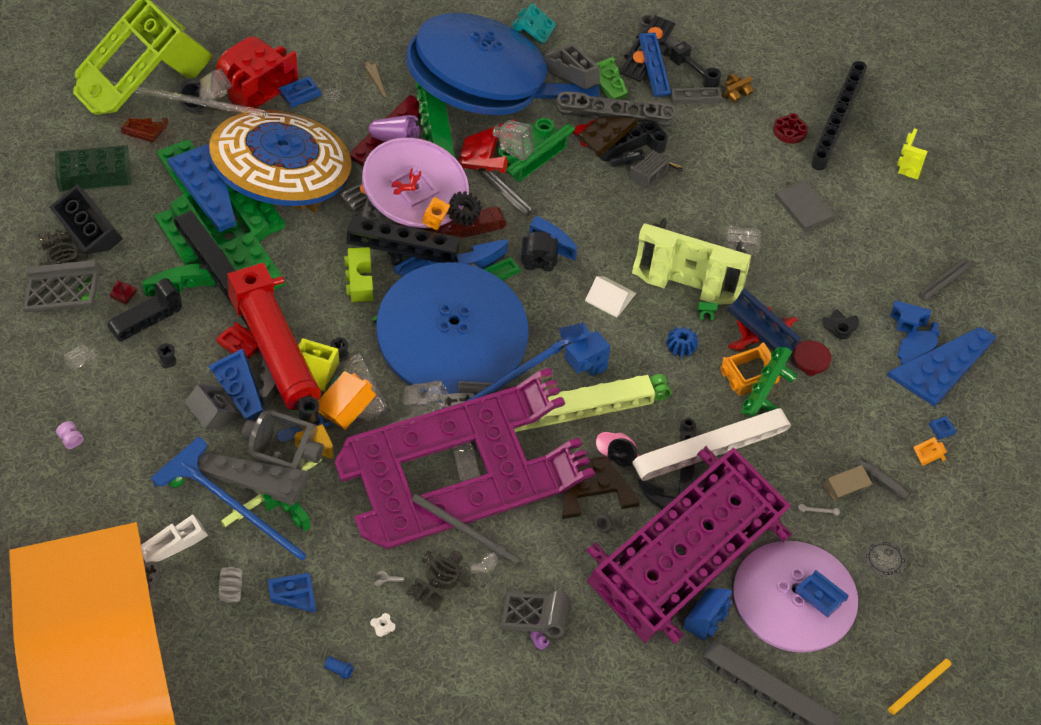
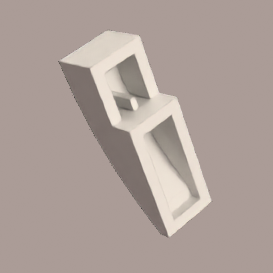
(173, 539)

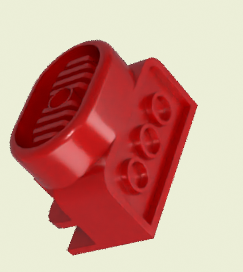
(257, 71)

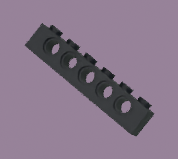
(402, 240)

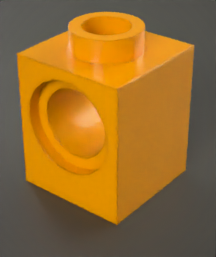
(435, 213)

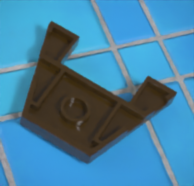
(604, 481)

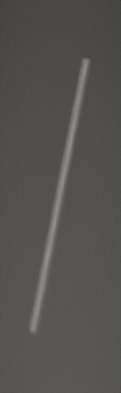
(195, 100)

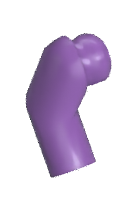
(539, 639)

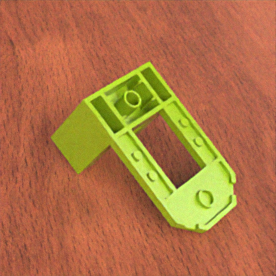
(165, 42)

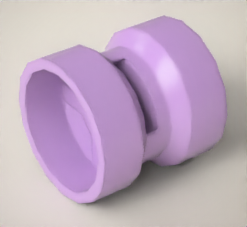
(68, 433)

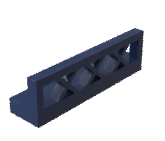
(761, 324)

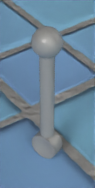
(802, 508)

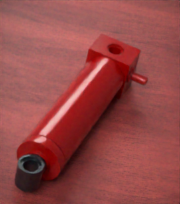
(253, 297)

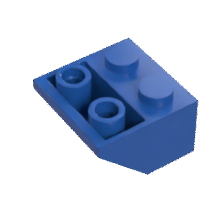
(708, 612)

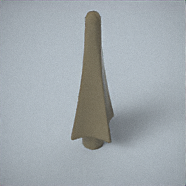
(373, 75)

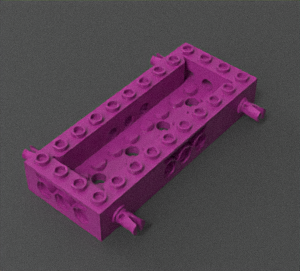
(650, 604)

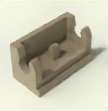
(847, 482)

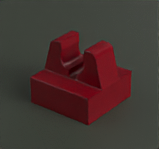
(122, 292)

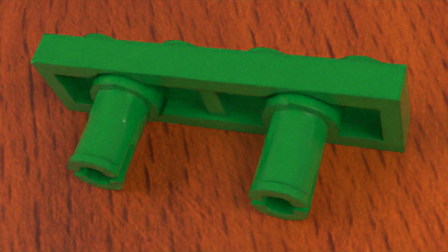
(763, 386)

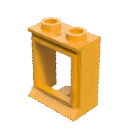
(730, 370)

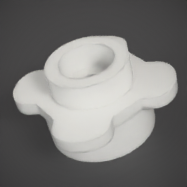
(382, 630)

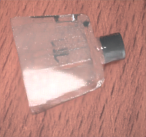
(515, 138)

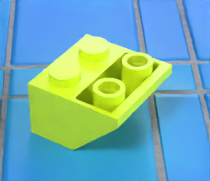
(321, 361)

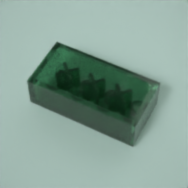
(93, 168)

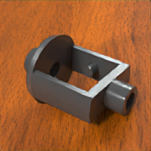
(261, 432)

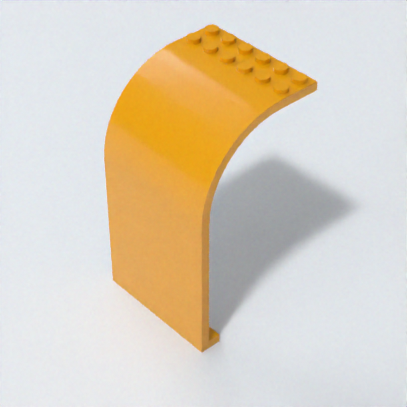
(87, 632)

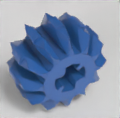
(682, 341)

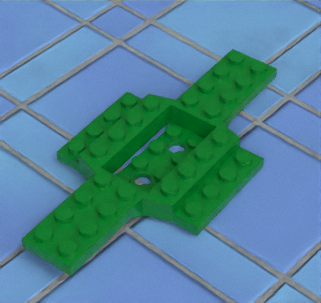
(243, 249)

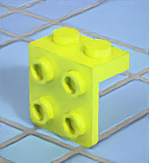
(913, 158)

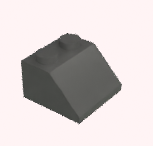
(212, 406)

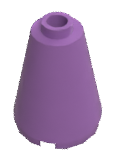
(394, 128)

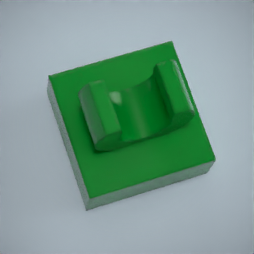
(707, 308)

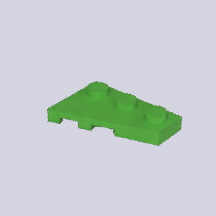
(610, 80)

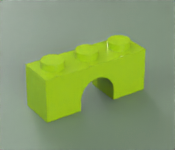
(360, 286)

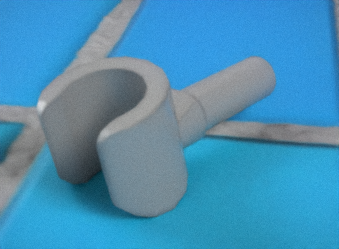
(384, 577)

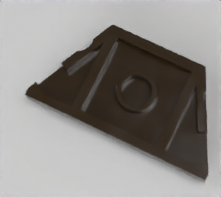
(606, 132)

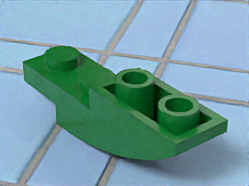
(180, 276)

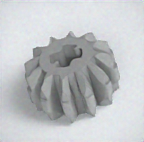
(230, 584)

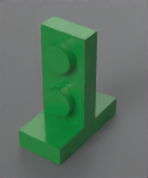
(298, 515)

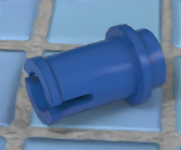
(343, 669)

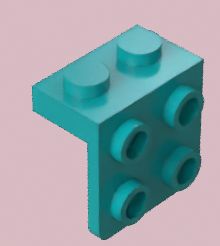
(534, 23)

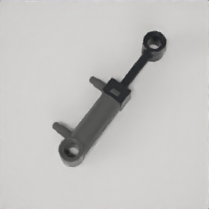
(681, 53)

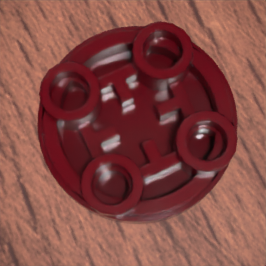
(790, 129)
(811, 357)

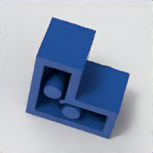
(588, 354)

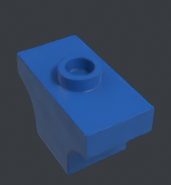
(909, 316)

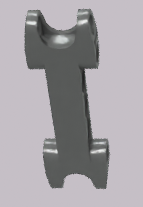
(576, 99)

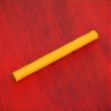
(921, 685)

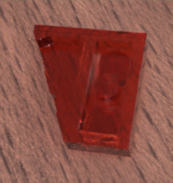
(144, 128)

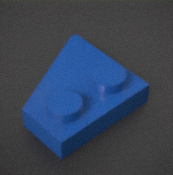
(293, 591)

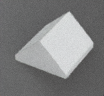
(609, 296)

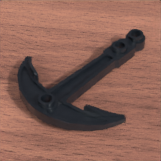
(687, 474)

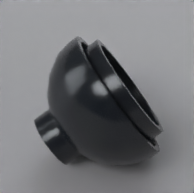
(191, 88)

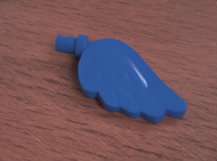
(918, 343)

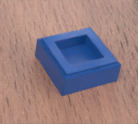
(942, 427)

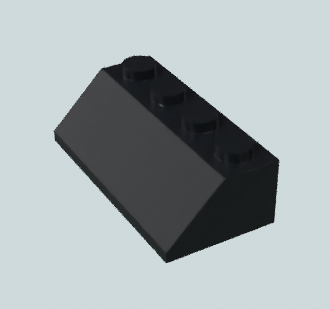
(85, 221)

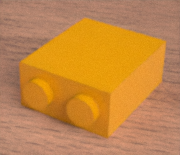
(345, 399)

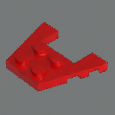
(479, 151)

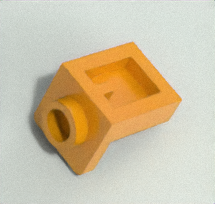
(930, 451)

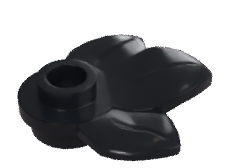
(840, 323)

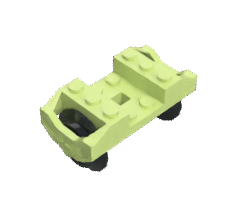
(691, 263)

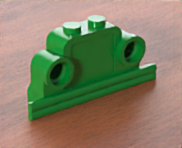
(547, 143)

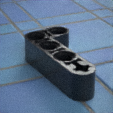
(643, 134)
(147, 313)

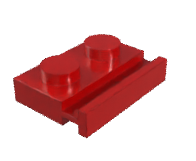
(238, 338)

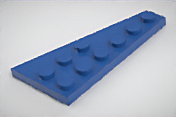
(204, 185)
(940, 369)

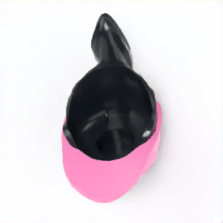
(617, 448)

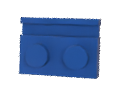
(299, 91)
(821, 593)

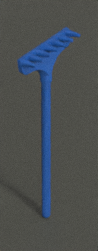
(568, 335)
(186, 465)

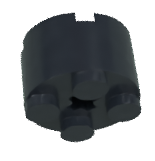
(539, 251)

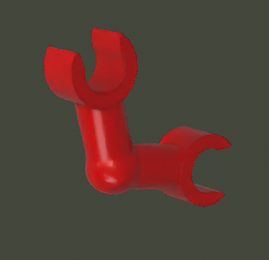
(412, 186)

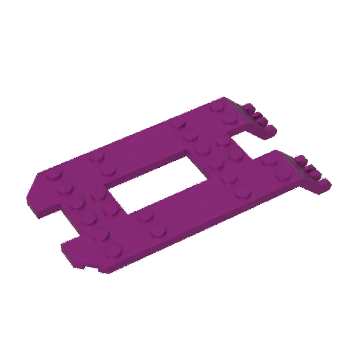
(489, 423)

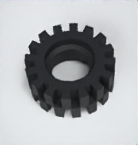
(467, 201)

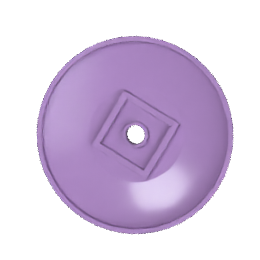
(393, 161)
(778, 614)

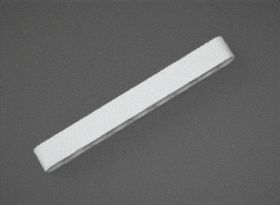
(718, 441)

